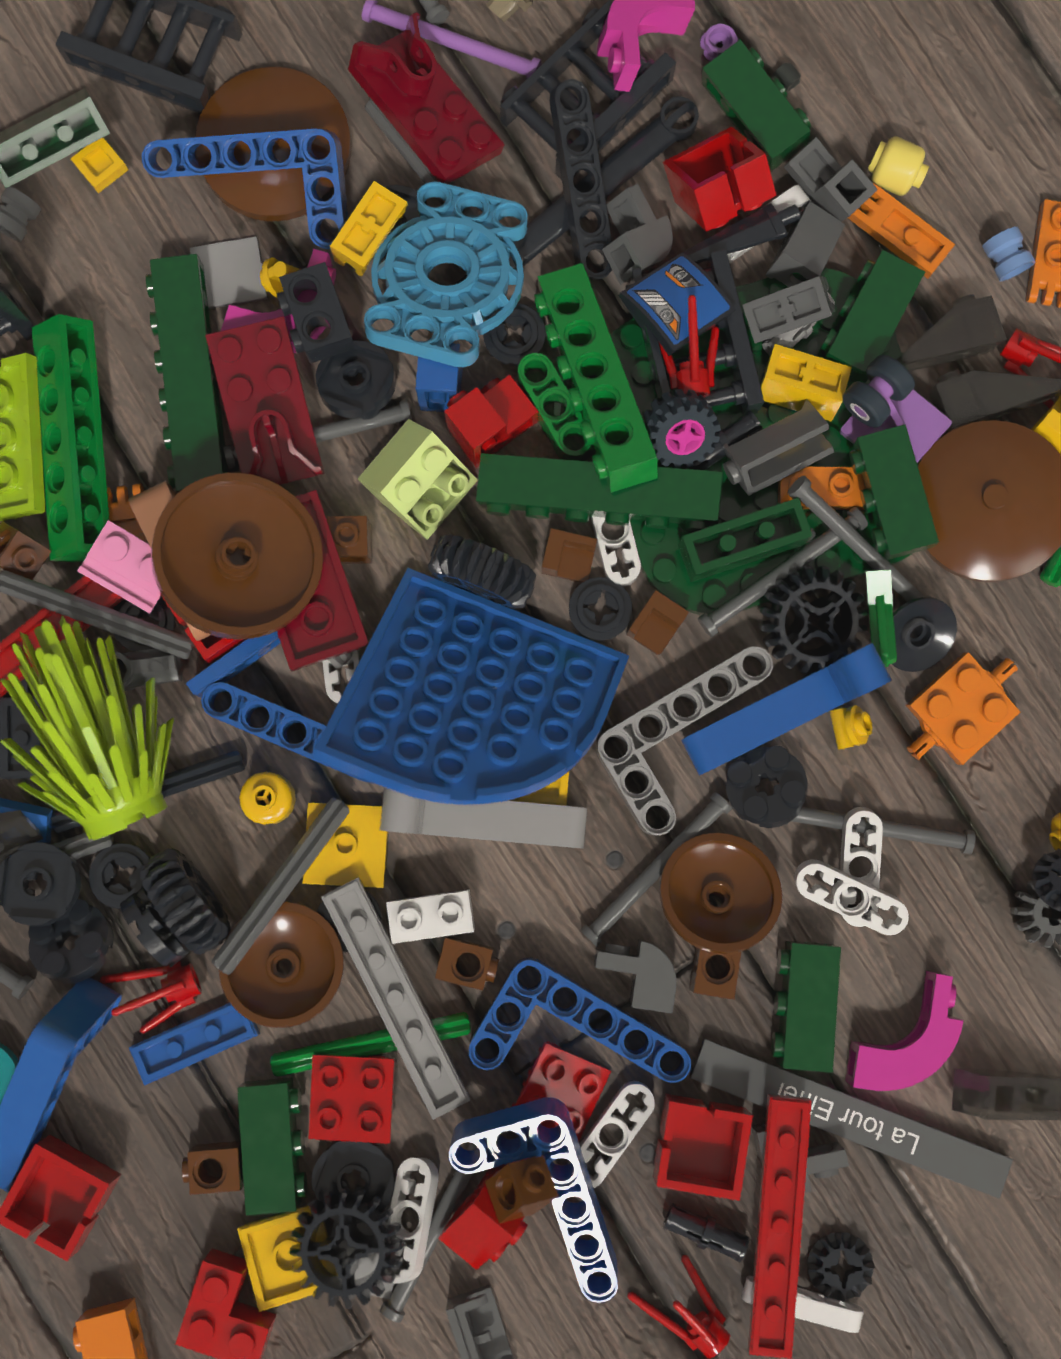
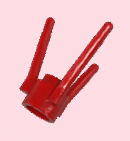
(1023, 349)
(692, 372)
(179, 985)
(705, 1330)

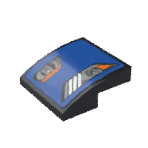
(662, 301)

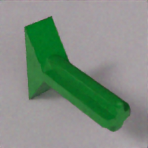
(881, 614)

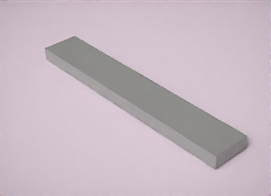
(395, 998)

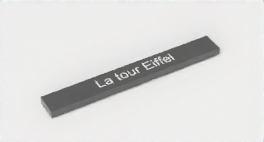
(855, 1119)

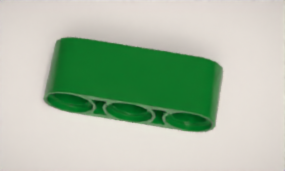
(548, 391)

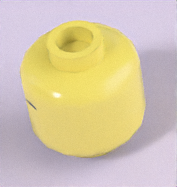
(898, 166)

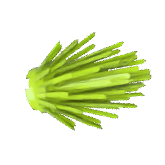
(94, 750)

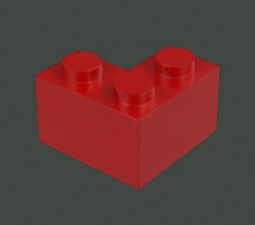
(489, 417)
(475, 1230)
(215, 1318)

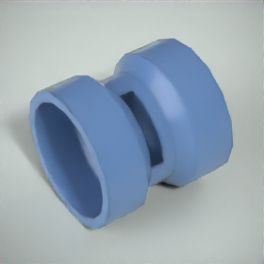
(1008, 253)

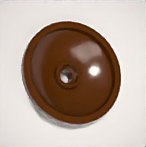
(736, 875)
(302, 994)

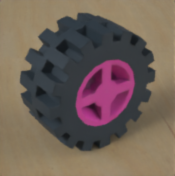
(692, 438)

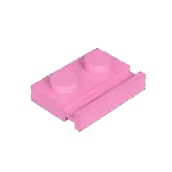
(122, 566)

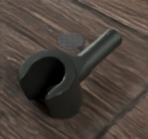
(788, 76)

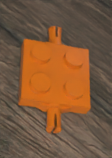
(962, 708)

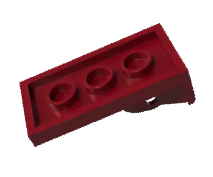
(424, 104)
(265, 401)
(331, 619)

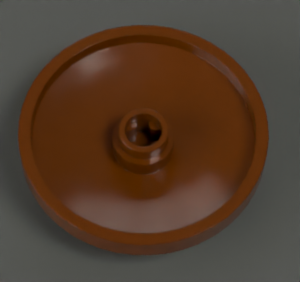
(271, 102)
(993, 500)
(236, 556)

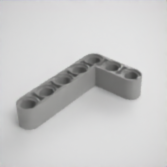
(671, 723)
(493, 821)

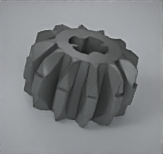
(1038, 927)

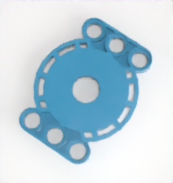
(451, 311)

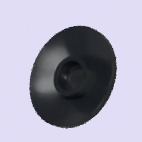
(932, 637)

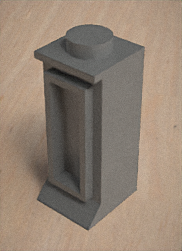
(778, 450)

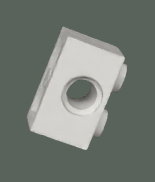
(430, 916)

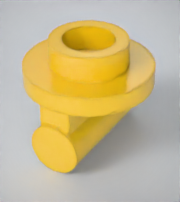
(270, 274)
(850, 726)

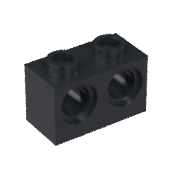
(321, 311)

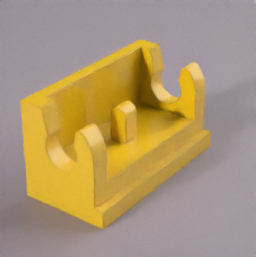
(367, 227)
(798, 376)

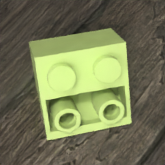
(418, 478)

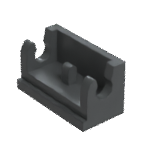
(806, 246)
(789, 309)
(478, 1325)

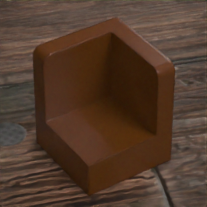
(568, 556)
(657, 623)

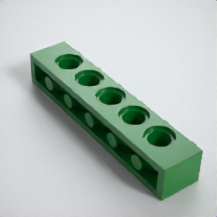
(70, 436)
(621, 464)

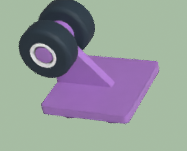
(891, 403)

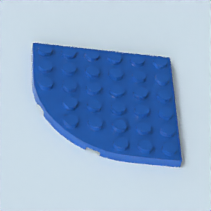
(468, 699)

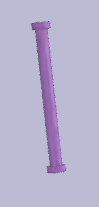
(450, 39)

